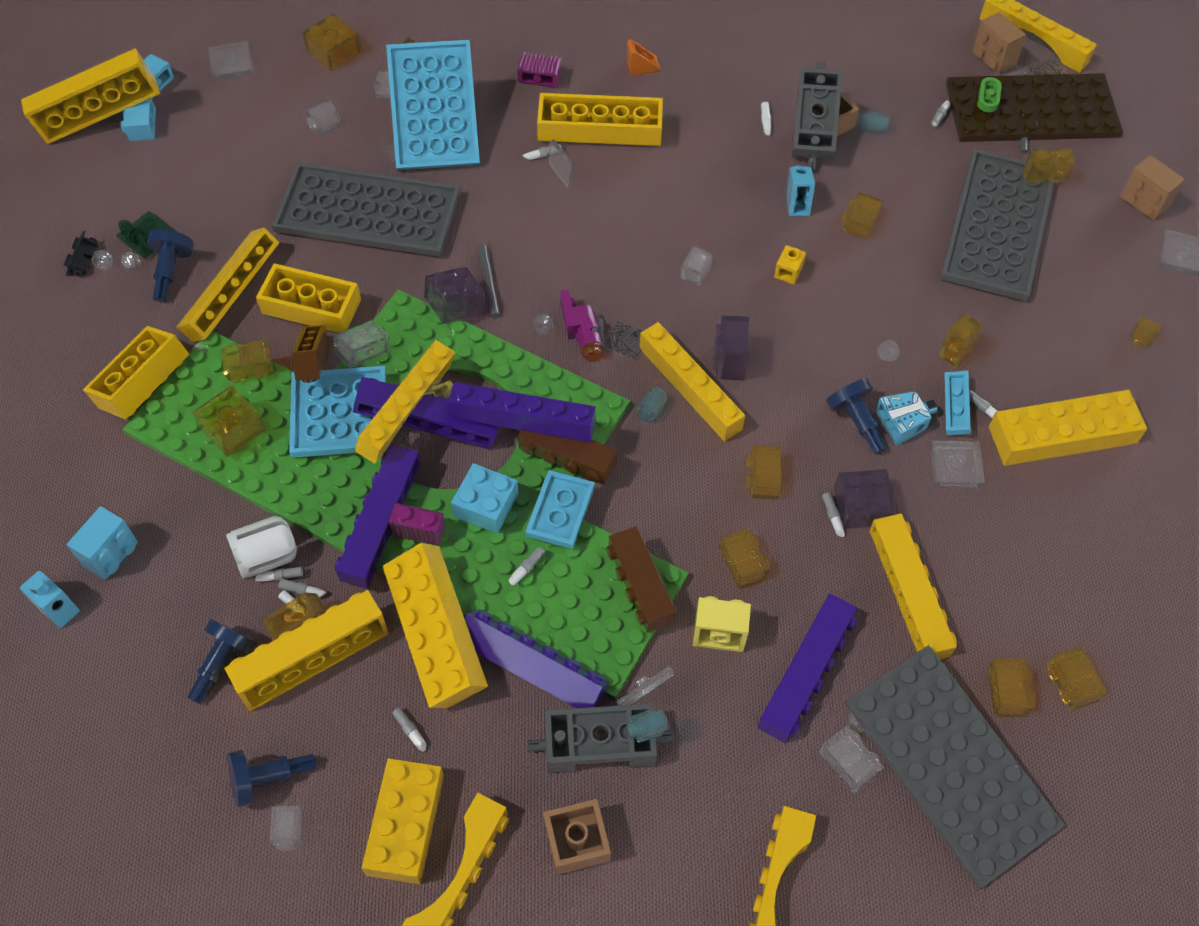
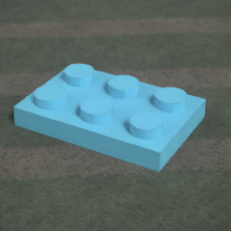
(560, 509)

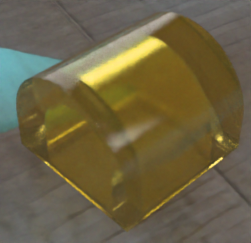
(1145, 332)

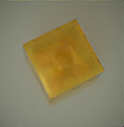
(332, 42)
(229, 420)

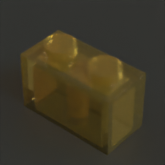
(961, 340)
(765, 472)
(744, 558)
(293, 614)
(1076, 678)
(1011, 687)

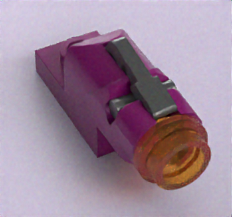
(582, 325)

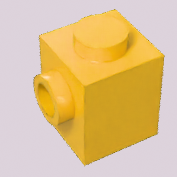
(790, 264)

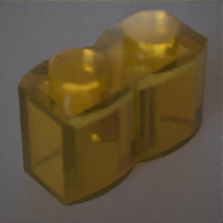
(1048, 165)
(862, 214)
(247, 360)

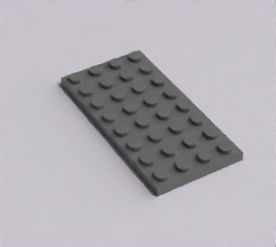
(367, 209)
(997, 227)
(954, 766)

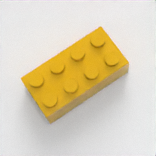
(308, 298)
(136, 372)
(403, 821)

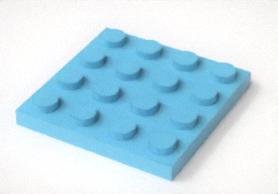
(323, 412)

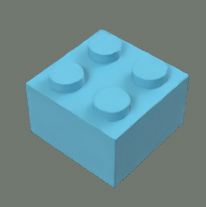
(485, 498)
(102, 543)

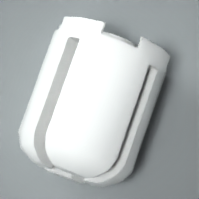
(262, 546)

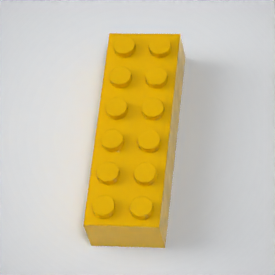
(90, 96)
(600, 119)
(1067, 427)
(434, 626)
(307, 650)

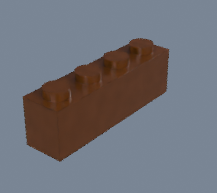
(310, 353)
(576, 456)
(641, 579)

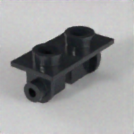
(77, 262)

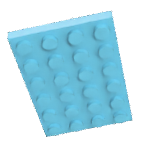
(433, 104)

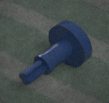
(170, 247)
(852, 398)
(218, 657)
(246, 776)

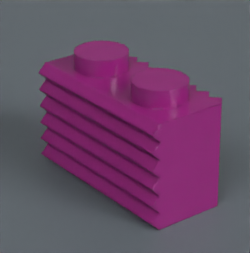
(539, 69)
(417, 524)

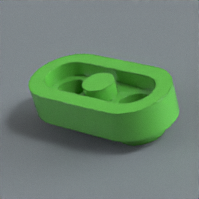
(989, 94)

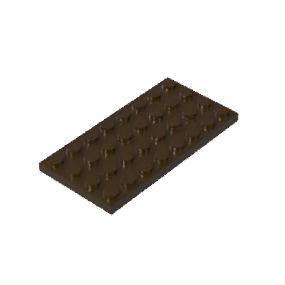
(1036, 108)

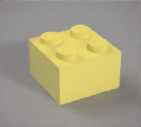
(721, 624)

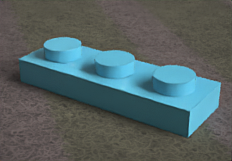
(957, 403)

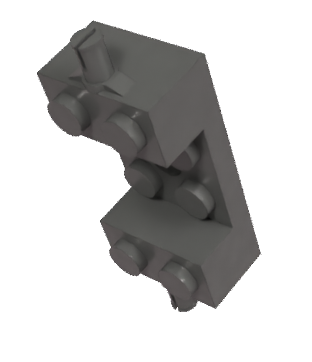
(817, 134)
(571, 738)

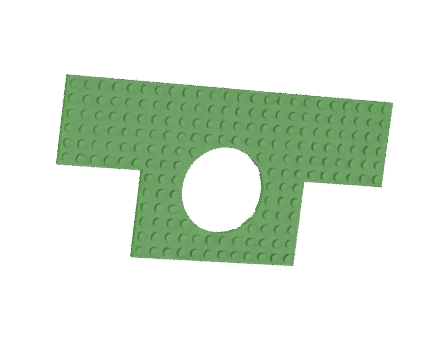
(563, 602)

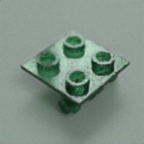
(136, 234)

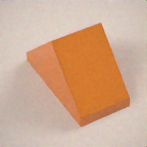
(640, 59)

